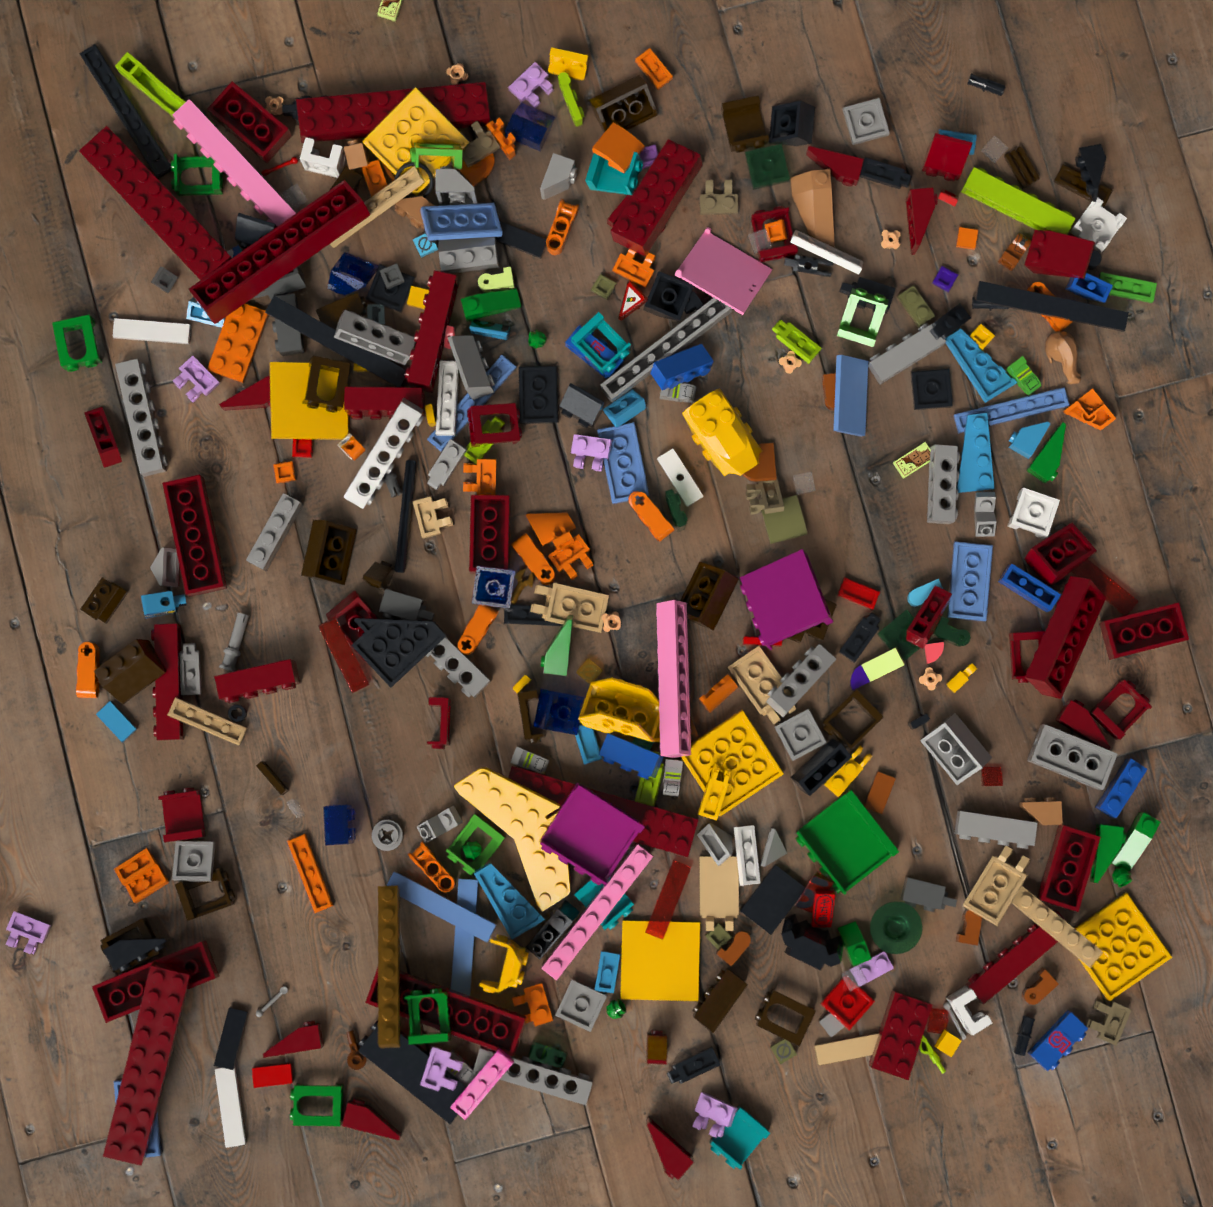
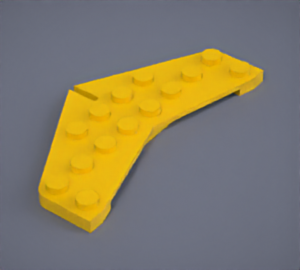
(525, 819)

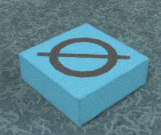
(424, 246)

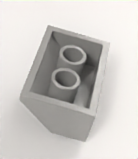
(453, 188)
(468, 254)
(472, 366)
(956, 749)

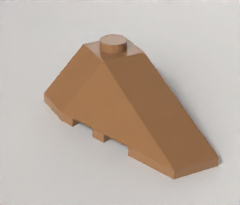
(814, 201)

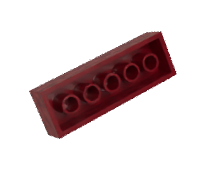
(656, 197)
(430, 337)
(194, 535)
(1065, 637)
(125, 992)

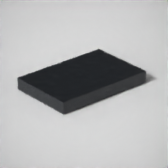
(538, 395)
(773, 899)

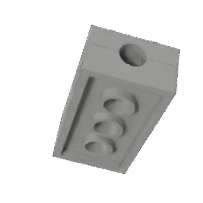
(1102, 758)

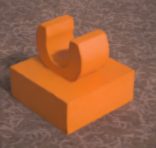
(562, 541)

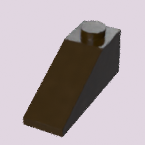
(379, 575)

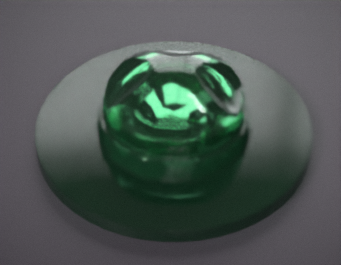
(896, 927)

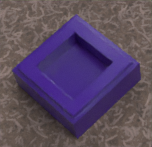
(945, 279)

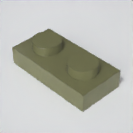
(916, 306)

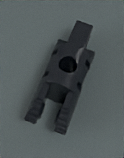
(799, 261)

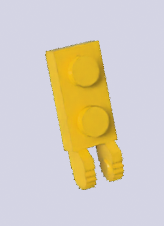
(847, 773)
(714, 793)

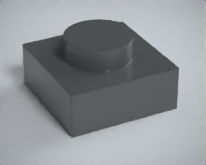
(392, 276)
(164, 279)

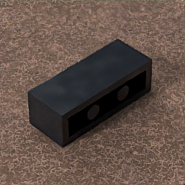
(821, 767)

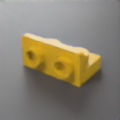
(569, 62)

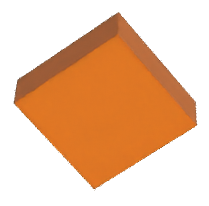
(776, 231)
(966, 238)
(284, 472)

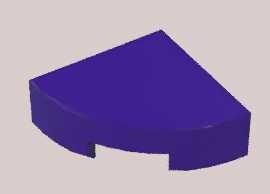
(858, 678)

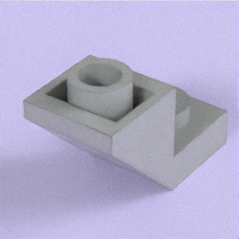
(984, 514)
(439, 824)

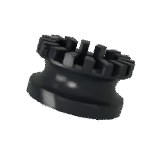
(239, 718)

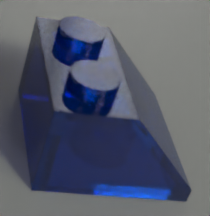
(530, 126)
(558, 711)

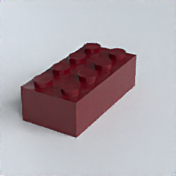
(249, 122)
(379, 401)
(489, 531)
(1144, 631)
(256, 680)
(1068, 868)
(900, 1035)

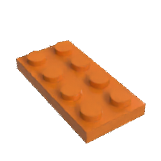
(238, 342)

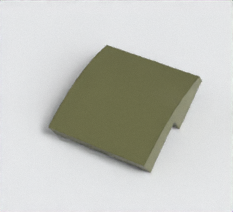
(785, 524)

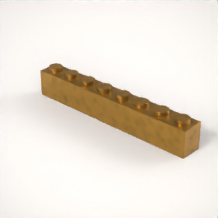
(388, 967)

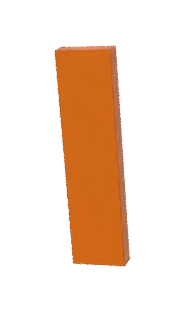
(310, 873)

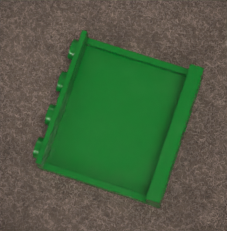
(845, 842)

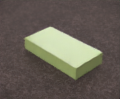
(883, 664)

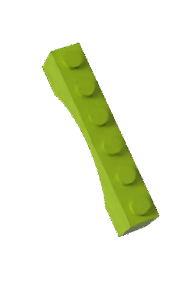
(149, 84)

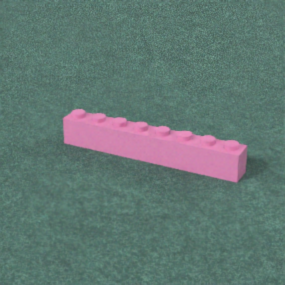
(230, 161)
(673, 679)
(596, 911)

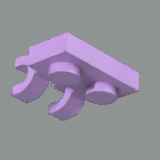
(528, 82)
(199, 376)
(592, 447)
(29, 928)
(436, 1069)
(716, 1110)

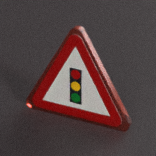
(632, 300)

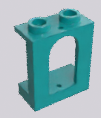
(594, 323)

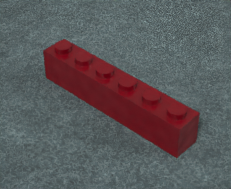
(167, 687)
(1011, 962)

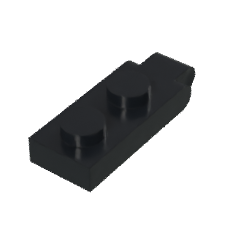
(885, 174)
(950, 322)
(860, 637)
(693, 1066)

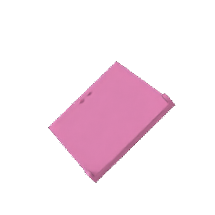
(723, 272)

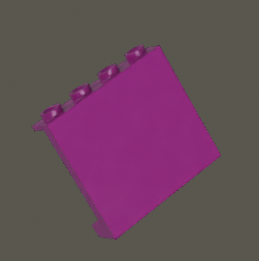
(785, 598)
(590, 834)

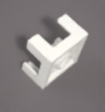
(329, 166)
(1098, 225)
(1034, 512)
(971, 1024)

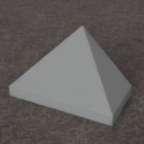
(166, 567)
(716, 842)
(773, 849)

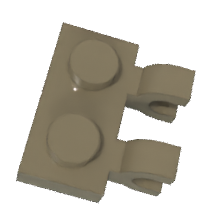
(480, 147)
(718, 203)
(770, 499)
(1113, 1022)

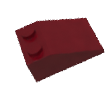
(946, 157)
(919, 207)
(1059, 254)
(1059, 554)
(347, 611)
(672, 1155)

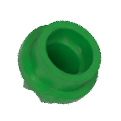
(536, 339)
(472, 850)
(1121, 877)
(616, 1009)

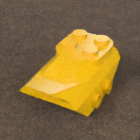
(722, 434)
(621, 708)
(512, 973)

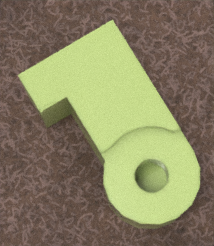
(497, 282)

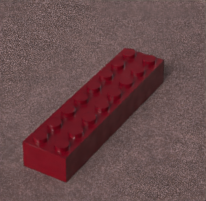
(469, 1016)

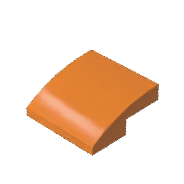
(618, 147)
(141, 875)

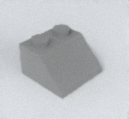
(558, 176)

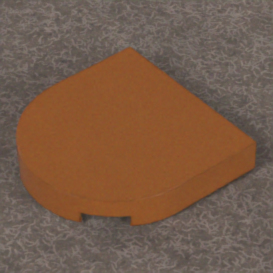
(766, 468)

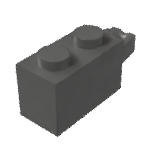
(289, 283)
(403, 607)
(925, 894)

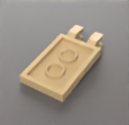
(565, 600)
(757, 678)
(997, 887)
(719, 891)

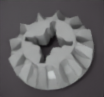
(377, 834)

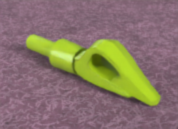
(932, 1054)

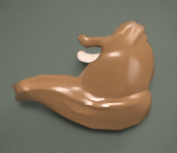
(1064, 348)

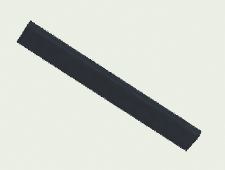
(126, 111)
(1051, 306)
(325, 336)

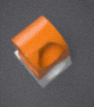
(351, 447)

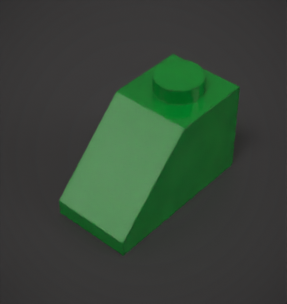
(854, 943)

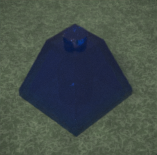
(350, 274)
(493, 587)

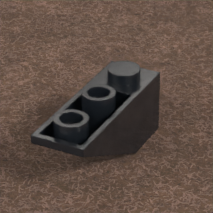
(1092, 166)
(552, 929)
(127, 950)

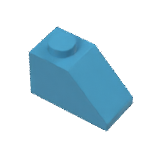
(1028, 438)

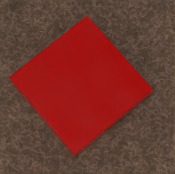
(847, 1005)

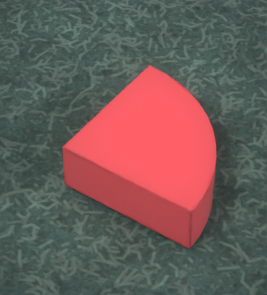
(450, 331)
(933, 651)

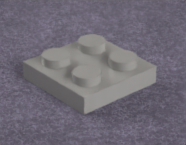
(866, 121)
(800, 735)
(193, 861)
(581, 1005)

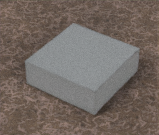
(831, 1024)

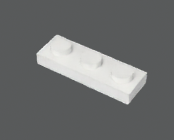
(747, 855)

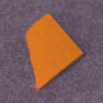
(1091, 410)
(546, 523)
(718, 693)

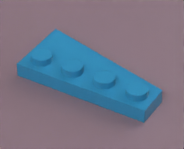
(979, 367)
(976, 458)
(511, 907)

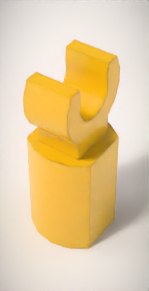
(961, 678)

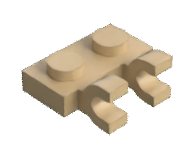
(427, 517)

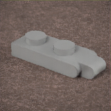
(446, 464)
(190, 670)

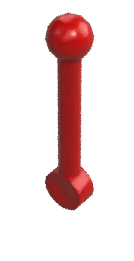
(294, 160)

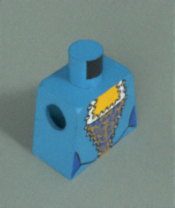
(152, 603)

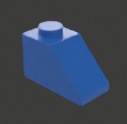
(1089, 288)

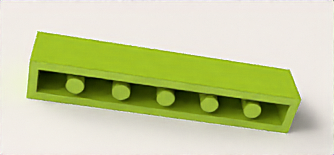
(1016, 203)

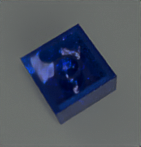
(339, 825)

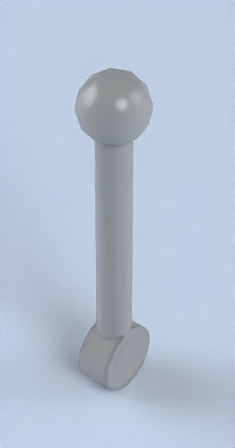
(283, 990)
(947, 1006)

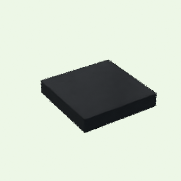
(392, 298)
(931, 389)

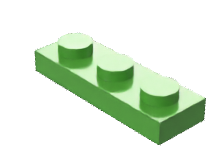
(1130, 287)

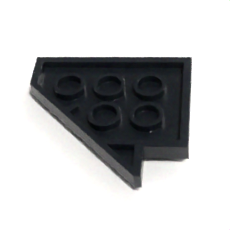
(396, 645)

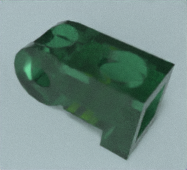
(951, 634)
(547, 1054)

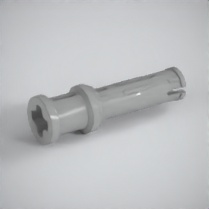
(232, 651)

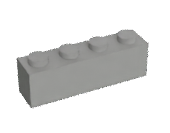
(904, 354)
(274, 532)
(995, 828)

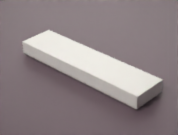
(826, 251)
(151, 331)
(447, 399)
(230, 1107)

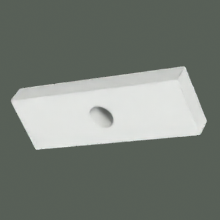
(673, 467)

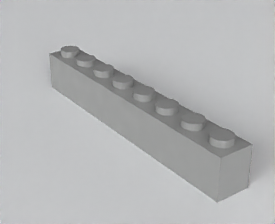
(668, 345)

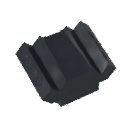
(811, 943)

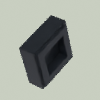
(919, 721)

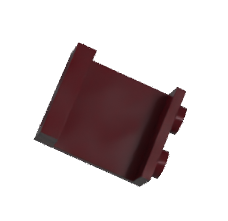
(182, 815)

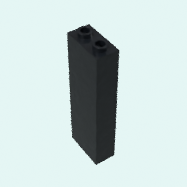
(406, 1067)

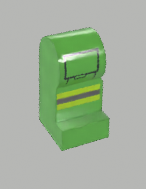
(1024, 376)

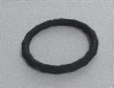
(423, 167)

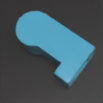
(920, 594)

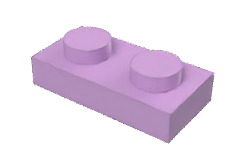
(876, 967)

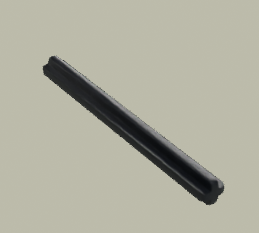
(405, 516)

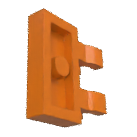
(506, 144)
(634, 270)
(486, 477)
(569, 554)
(537, 1003)

